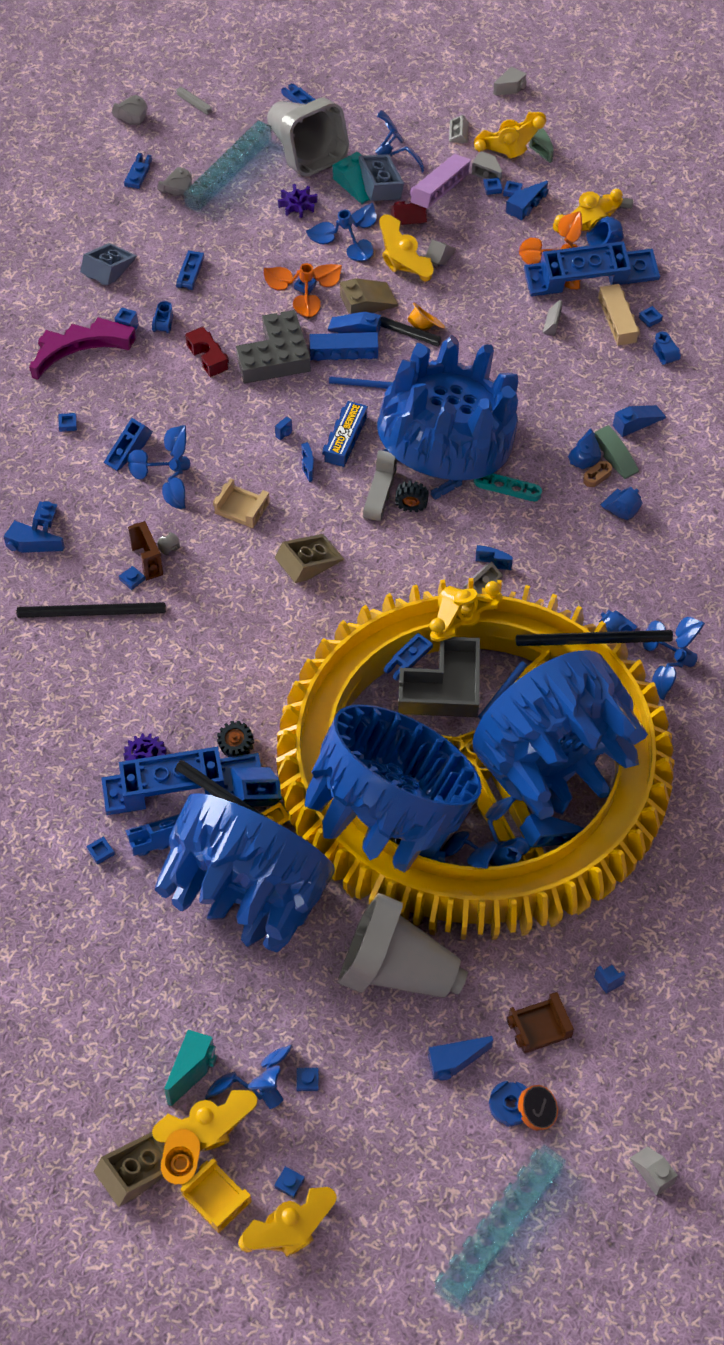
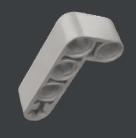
(379, 491)

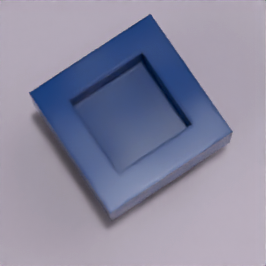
(492, 186)
(511, 187)
(300, 286)
(650, 316)
(67, 422)
(283, 428)
(132, 577)
(100, 850)
(307, 1079)
(289, 1182)

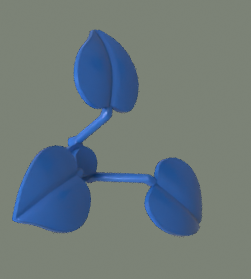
(386, 147)
(364, 217)
(174, 489)
(686, 632)
(481, 856)
(265, 1082)

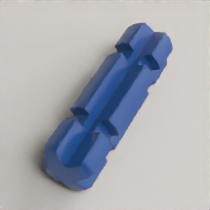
(445, 488)

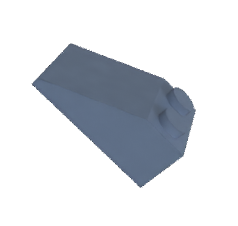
(380, 177)
(106, 263)

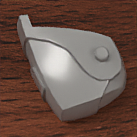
(131, 110)
(176, 182)

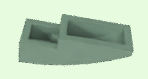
(542, 145)
(616, 452)

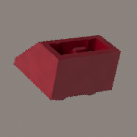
(408, 213)

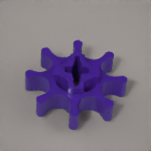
(297, 201)

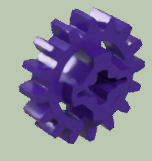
(144, 747)

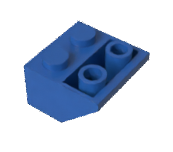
(256, 786)

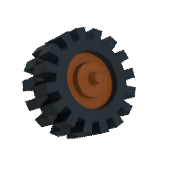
(411, 496)
(235, 739)

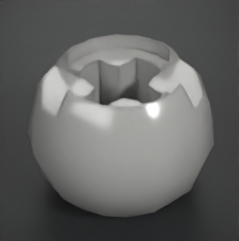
(168, 543)

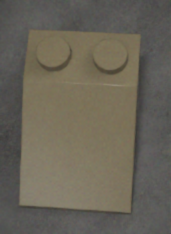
(366, 296)
(307, 557)
(131, 1169)

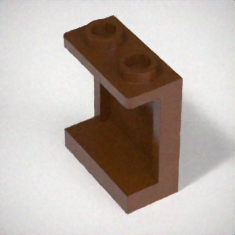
(151, 560)
(540, 1024)

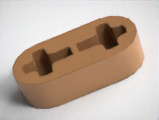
(595, 472)

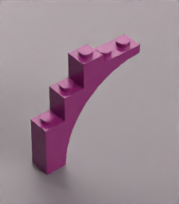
(78, 338)

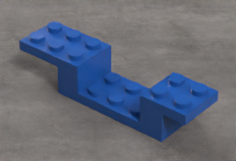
(590, 262)
(159, 776)

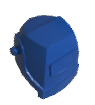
(605, 231)
(587, 451)
(623, 503)
(616, 622)

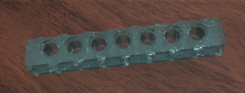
(227, 166)
(456, 1292)

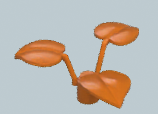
(568, 227)
(307, 306)

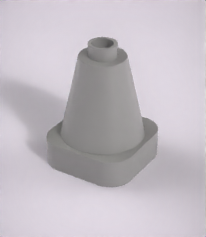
(311, 134)
(398, 955)

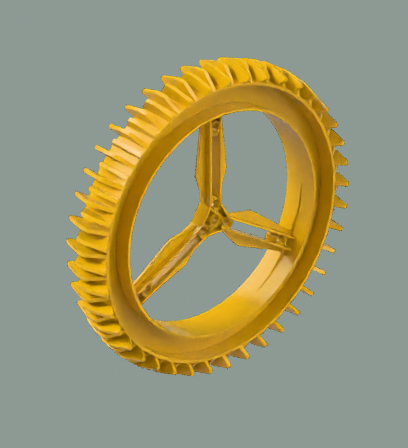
(539, 882)

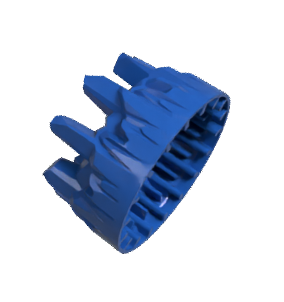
(449, 415)
(558, 726)
(394, 779)
(246, 862)

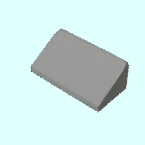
(459, 130)
(553, 319)
(485, 575)

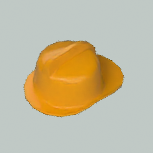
(423, 320)
(180, 1156)

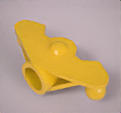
(512, 136)
(594, 208)
(401, 250)
(462, 609)
(209, 1121)
(290, 1225)

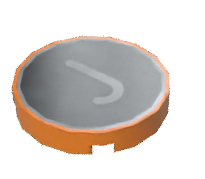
(538, 1107)

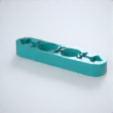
(507, 487)

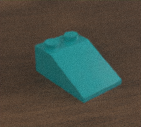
(349, 176)
(191, 1065)

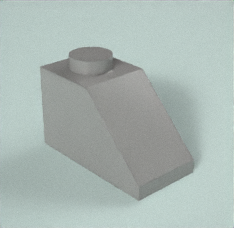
(510, 82)
(486, 166)
(439, 252)
(654, 1169)

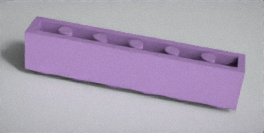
(440, 181)

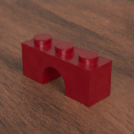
(214, 360)

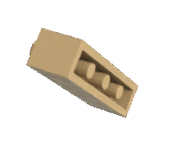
(618, 314)

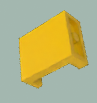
(215, 1195)

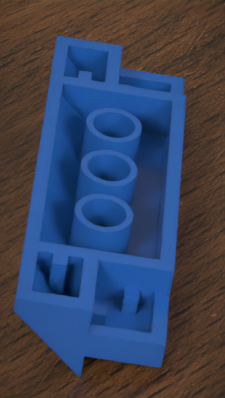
(151, 836)

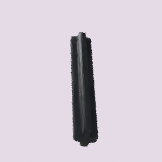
(410, 331)

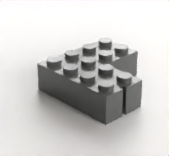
(279, 355)
(446, 690)

